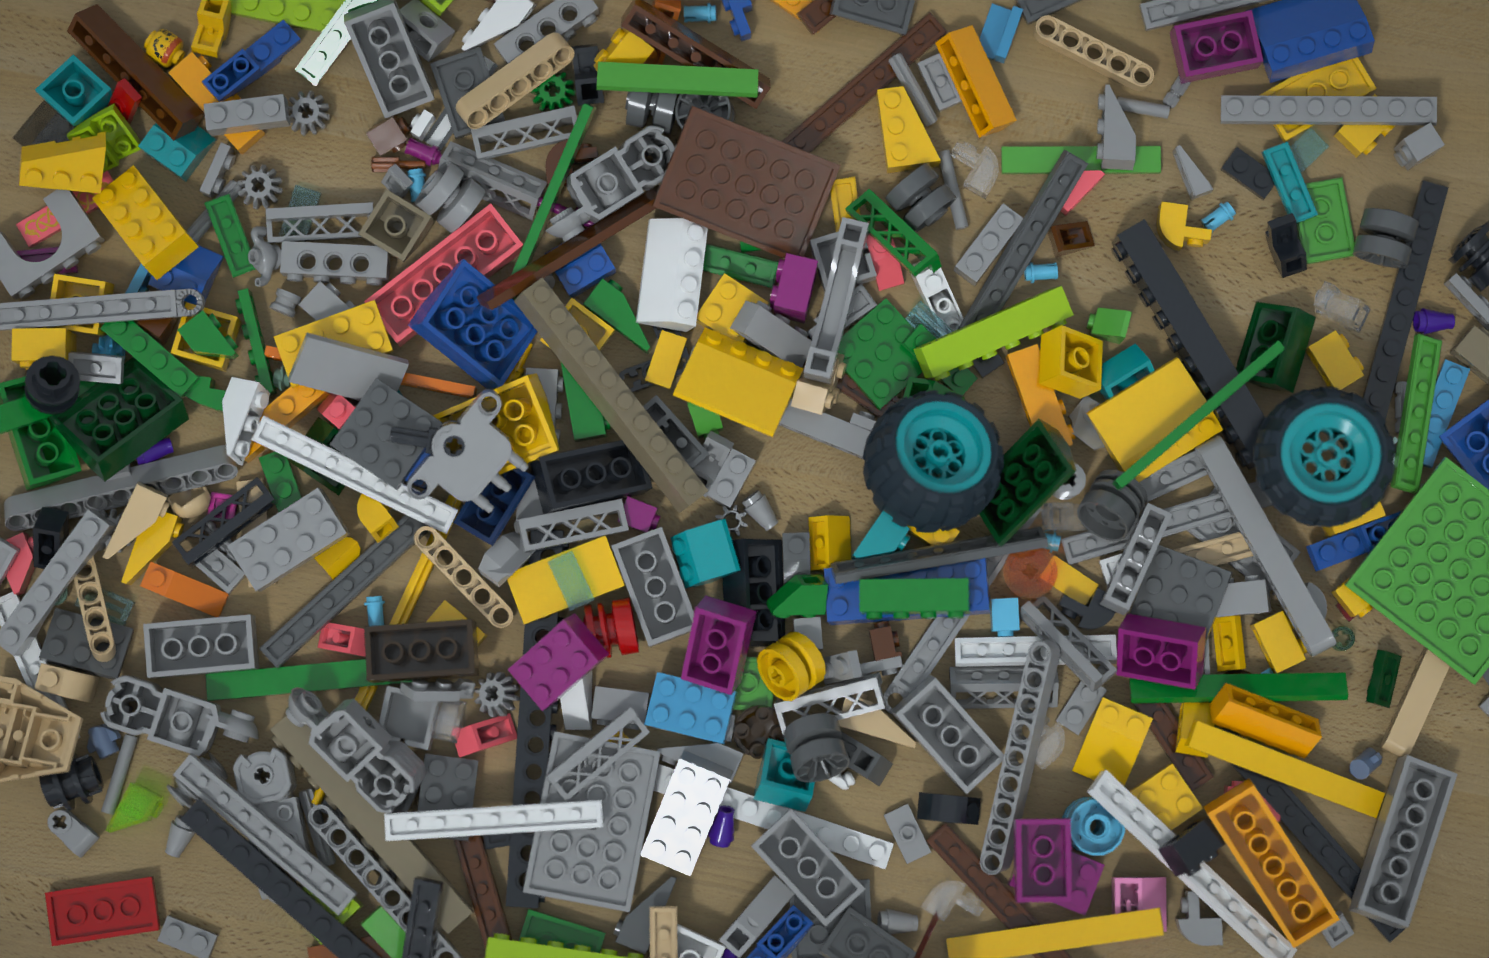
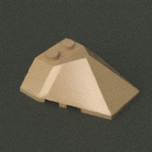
(34, 733)

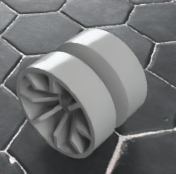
(443, 191)

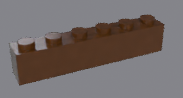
(684, 43)
(125, 59)

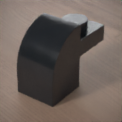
(586, 75)
(1285, 246)
(1092, 615)
(948, 808)

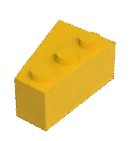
(902, 132)
(64, 165)

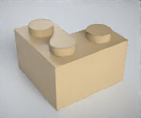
(816, 395)

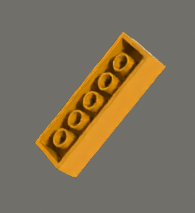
(1271, 863)

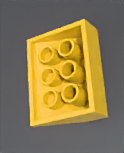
(738, 381)
(1147, 413)
(522, 417)

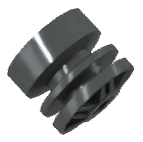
(1111, 511)

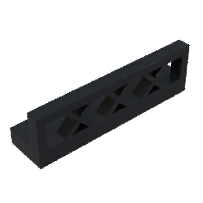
(228, 527)

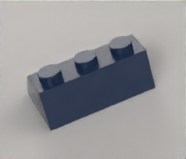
(490, 525)

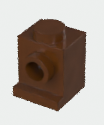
(884, 641)

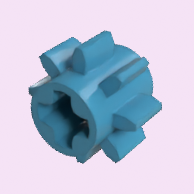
(107, 346)

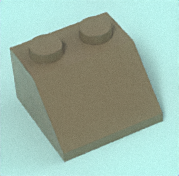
(396, 226)

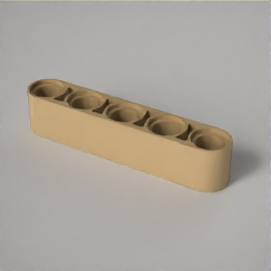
(1101, 65)
(514, 80)
(475, 583)
(95, 609)
(1415, 704)

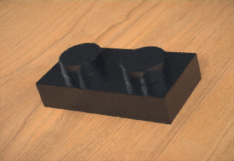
(1249, 173)

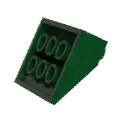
(121, 421)
(1030, 476)

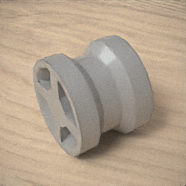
(285, 302)

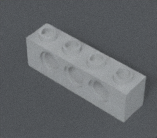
(552, 15)
(295, 252)
(1135, 559)

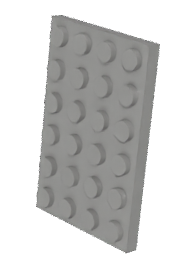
(600, 862)

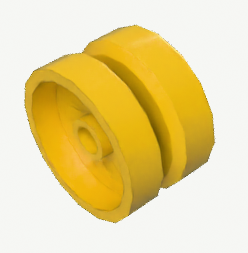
(791, 666)

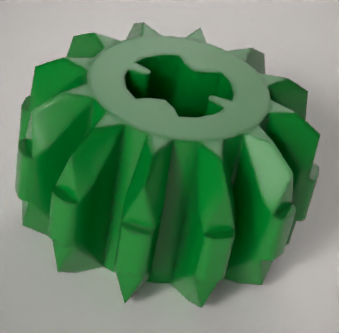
(563, 88)

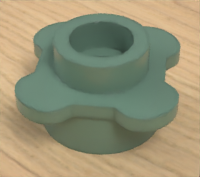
(281, 379)

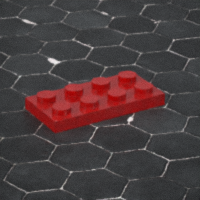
(102, 911)

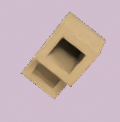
(66, 683)

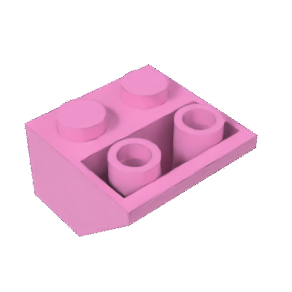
(1139, 894)

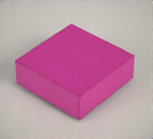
(219, 498)

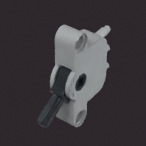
(472, 464)

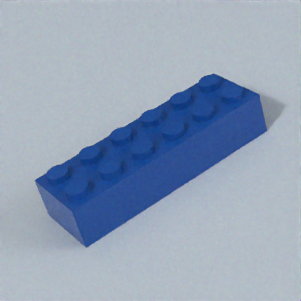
(843, 598)

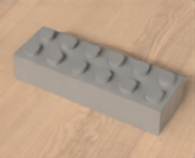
(1403, 842)

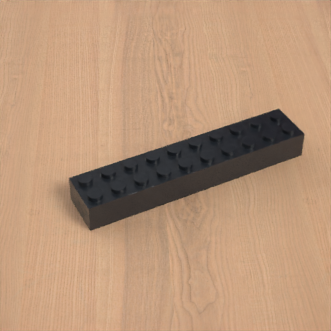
(1189, 334)

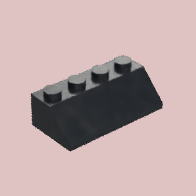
(755, 583)

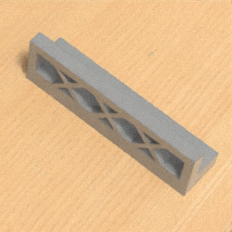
(523, 127)
(497, 175)
(316, 212)
(567, 517)
(1075, 661)
(997, 679)
(832, 692)
(593, 744)

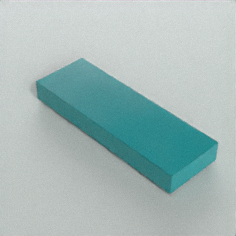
(1289, 182)

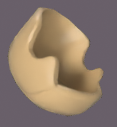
(190, 502)

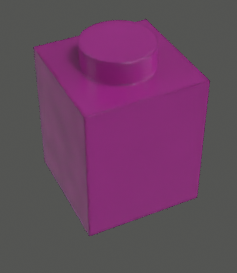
(640, 515)

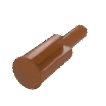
(383, 163)

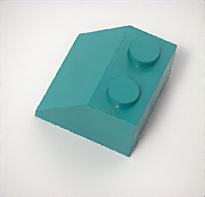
(75, 91)
(180, 155)
(1124, 370)
(882, 538)
(705, 553)
(777, 781)

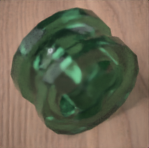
(1345, 631)

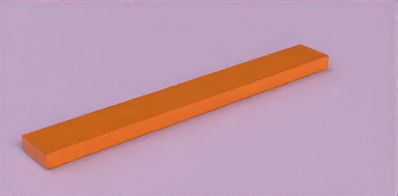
(411, 380)

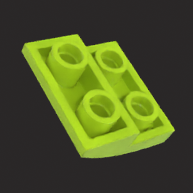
(120, 137)

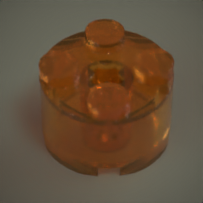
(1023, 586)

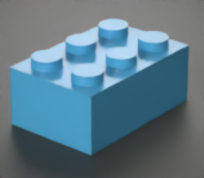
(690, 709)

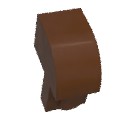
(585, 155)

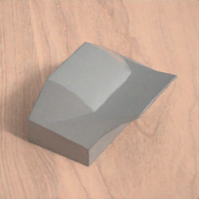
(1082, 425)
(503, 558)

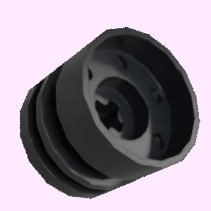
(1475, 251)

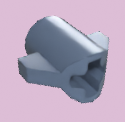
(103, 741)
(1365, 763)

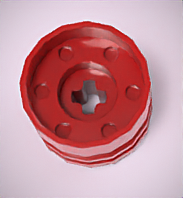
(614, 628)

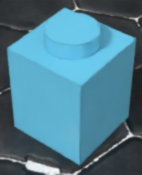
(1004, 616)

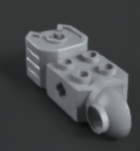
(613, 180)
(172, 716)
(358, 749)
(275, 796)

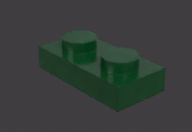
(1383, 678)

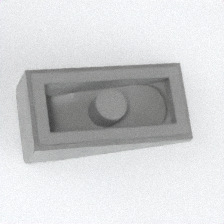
(1192, 177)

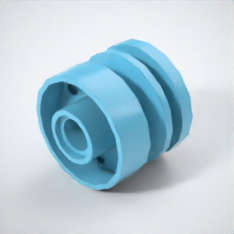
(1106, 834)

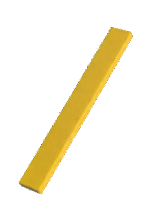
(1284, 769)
(1058, 935)

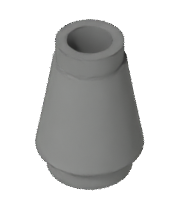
(760, 510)
(178, 837)
(896, 921)

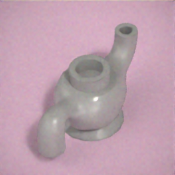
(263, 256)

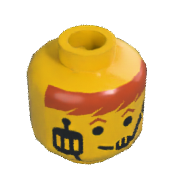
(164, 48)

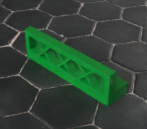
(896, 229)

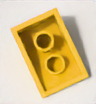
(1112, 741)

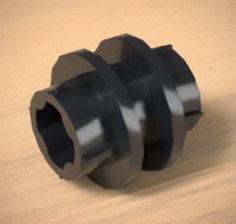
(50, 398)
(81, 781)

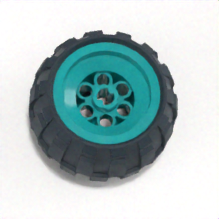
(917, 431)
(1282, 461)

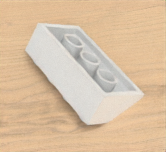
(672, 274)

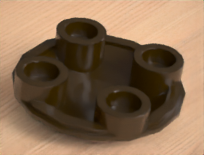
(754, 728)

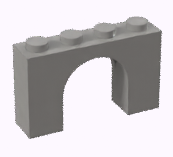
(78, 238)

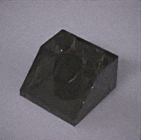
(43, 127)

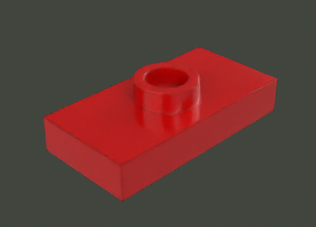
(125, 99)

